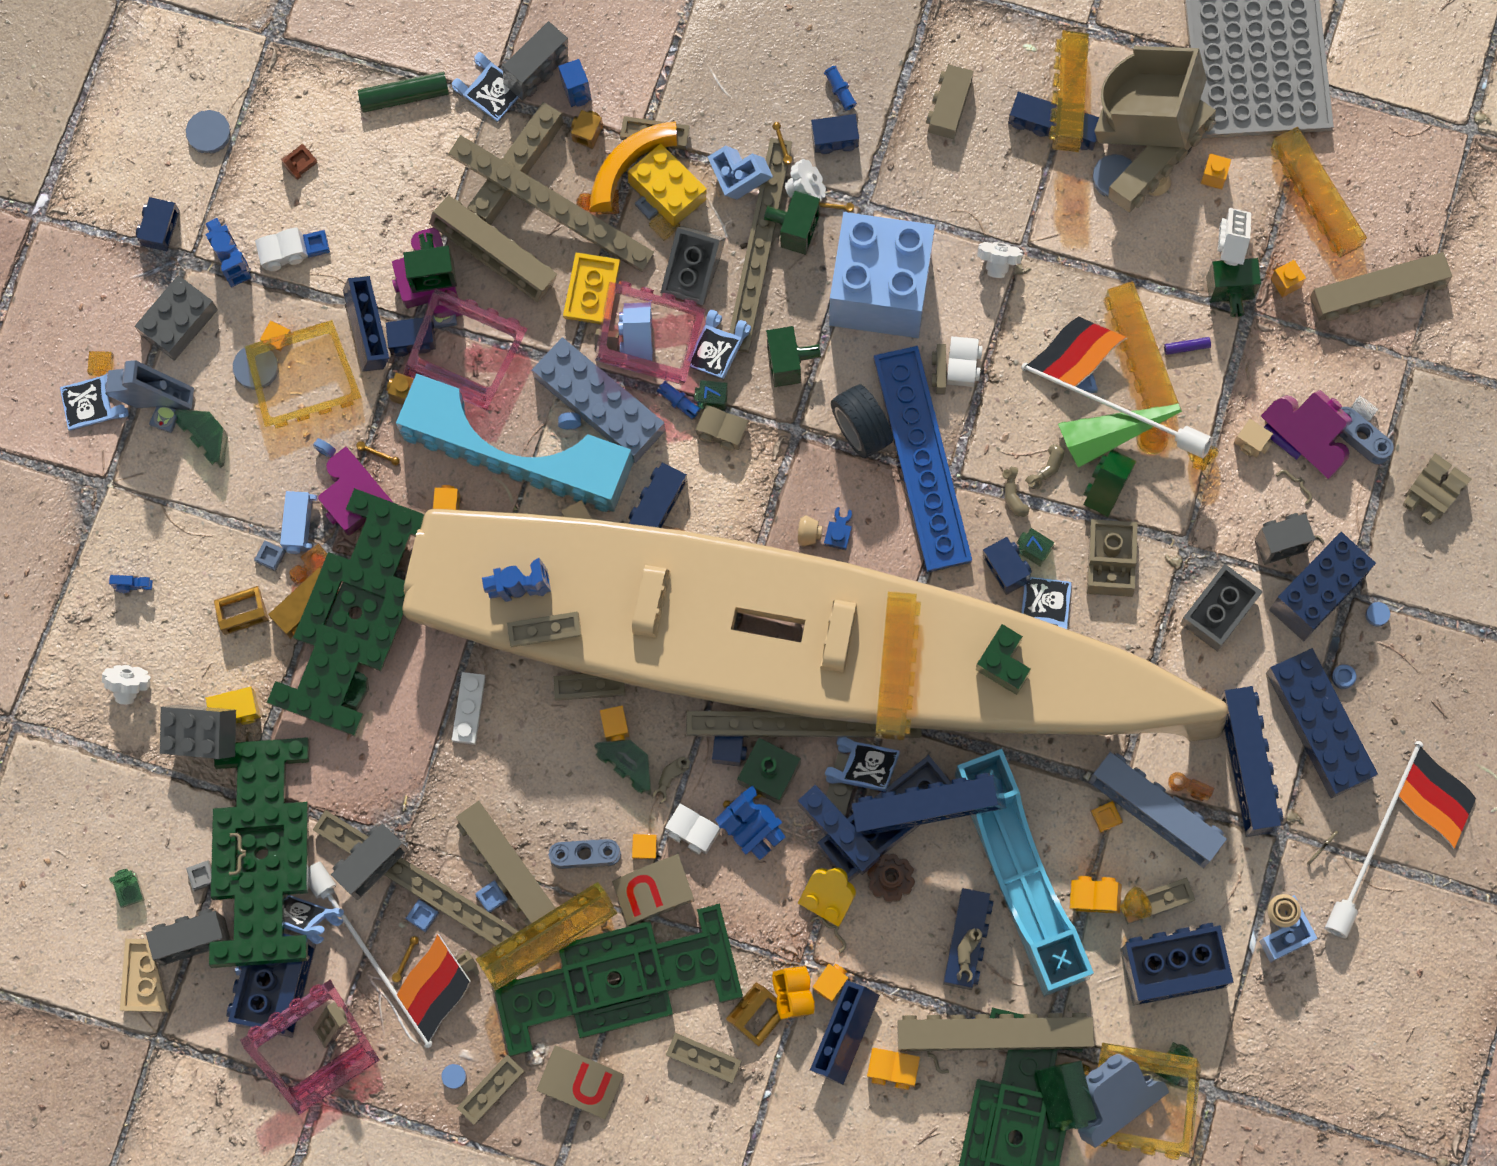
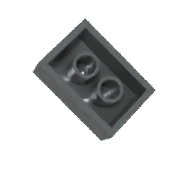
(535, 61)
(176, 317)
(1221, 607)
(197, 731)
(369, 861)
(186, 936)

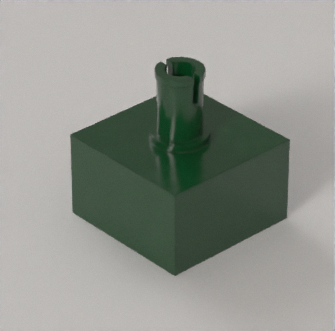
(797, 222)
(429, 267)
(1233, 283)
(787, 355)
(769, 770)

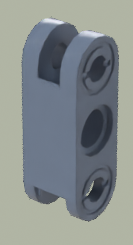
(1374, 441)
(597, 859)

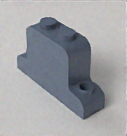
(146, 387)
(1118, 1097)

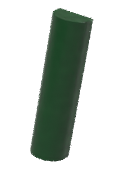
(403, 92)

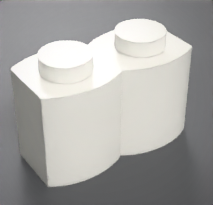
(281, 249)
(962, 361)
(692, 829)

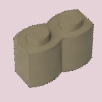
(722, 428)

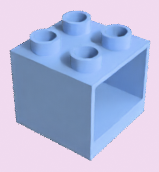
(881, 275)

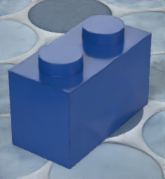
(575, 83)

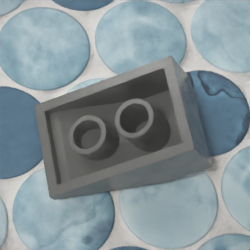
(692, 264)

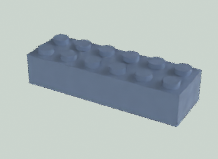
(598, 399)
(1157, 809)

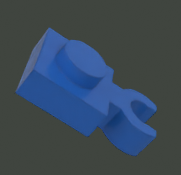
(838, 533)
(125, 583)

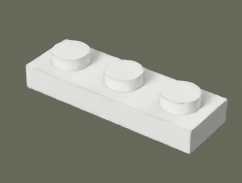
(468, 708)

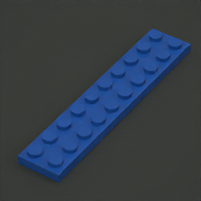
(922, 459)

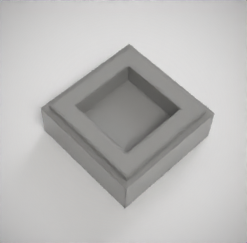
(200, 875)

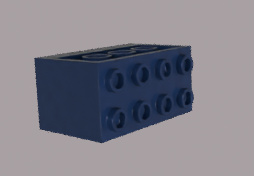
(1322, 586)
(1179, 980)
(286, 984)

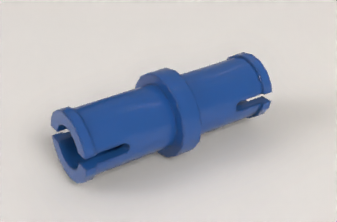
(840, 88)
(678, 400)

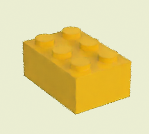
(667, 185)

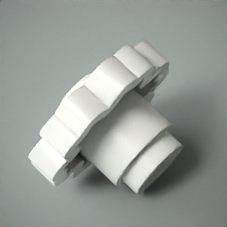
(805, 180)
(999, 257)
(125, 682)

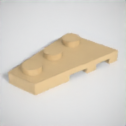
(141, 980)

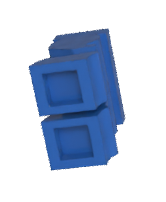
(233, 262)
(513, 583)
(751, 824)

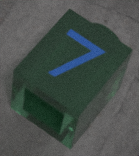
(711, 394)
(1035, 546)

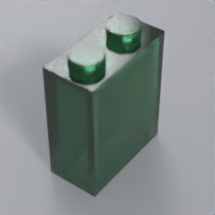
(1066, 1095)

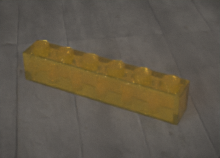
(1070, 91)
(1318, 192)
(1139, 346)
(896, 666)
(546, 936)

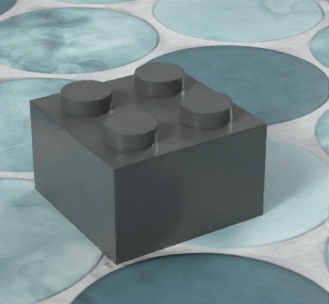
(1284, 538)

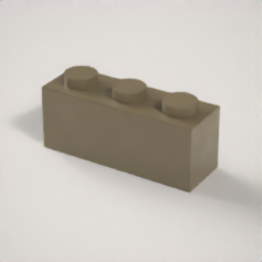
(949, 101)

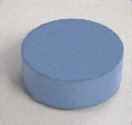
(569, 420)
(324, 448)
(1377, 614)
(1343, 676)
(454, 1076)

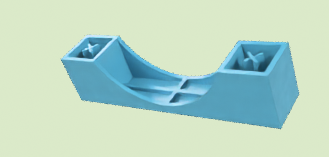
(587, 471)
(1033, 905)

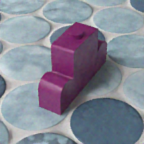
(401, 284)
(1312, 429)
(347, 475)

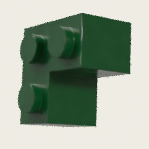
(1110, 479)
(998, 662)

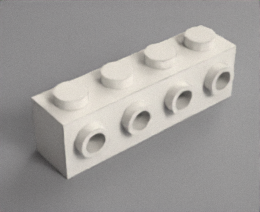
(1234, 236)

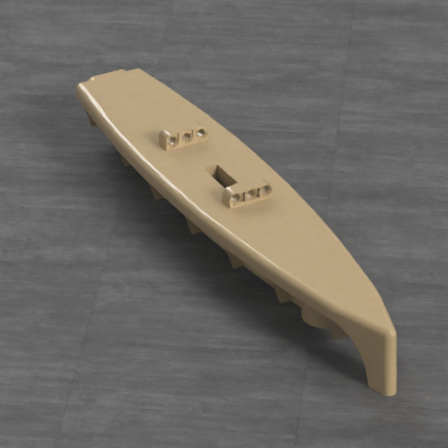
(665, 607)

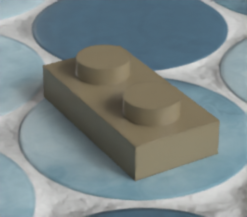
(939, 377)

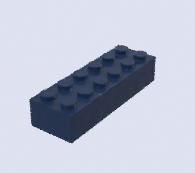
(1321, 723)
(1250, 762)
(919, 776)
(928, 805)

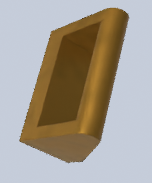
(242, 620)
(747, 1008)

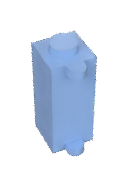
(296, 521)

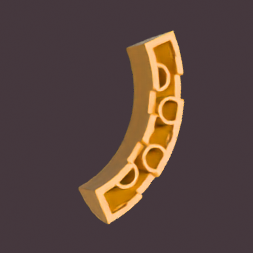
(623, 157)

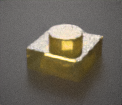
(99, 363)

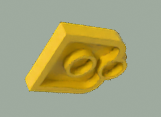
(828, 894)

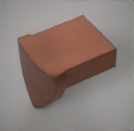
(299, 161)

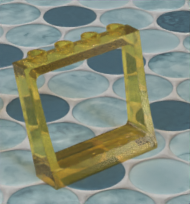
(288, 339)
(1165, 1064)

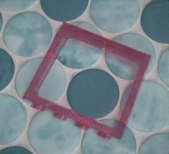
(642, 365)
(470, 390)
(330, 1076)

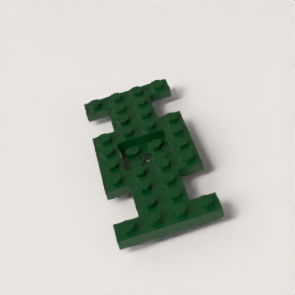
(347, 642)
(262, 884)
(645, 970)
(1018, 1108)

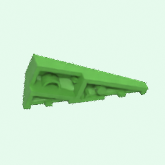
(1098, 435)

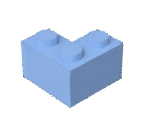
(738, 175)
(636, 328)
(1288, 939)

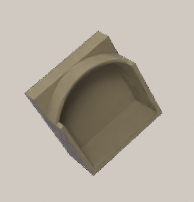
(1151, 97)

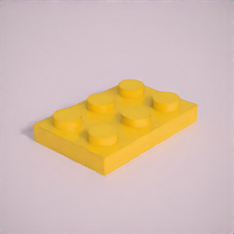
(589, 287)

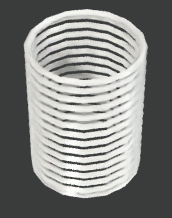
(1365, 414)

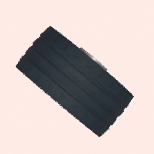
(861, 421)

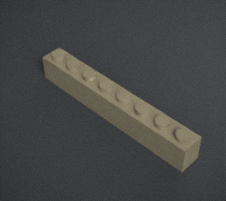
(995, 1033)

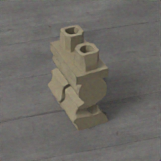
(1430, 495)

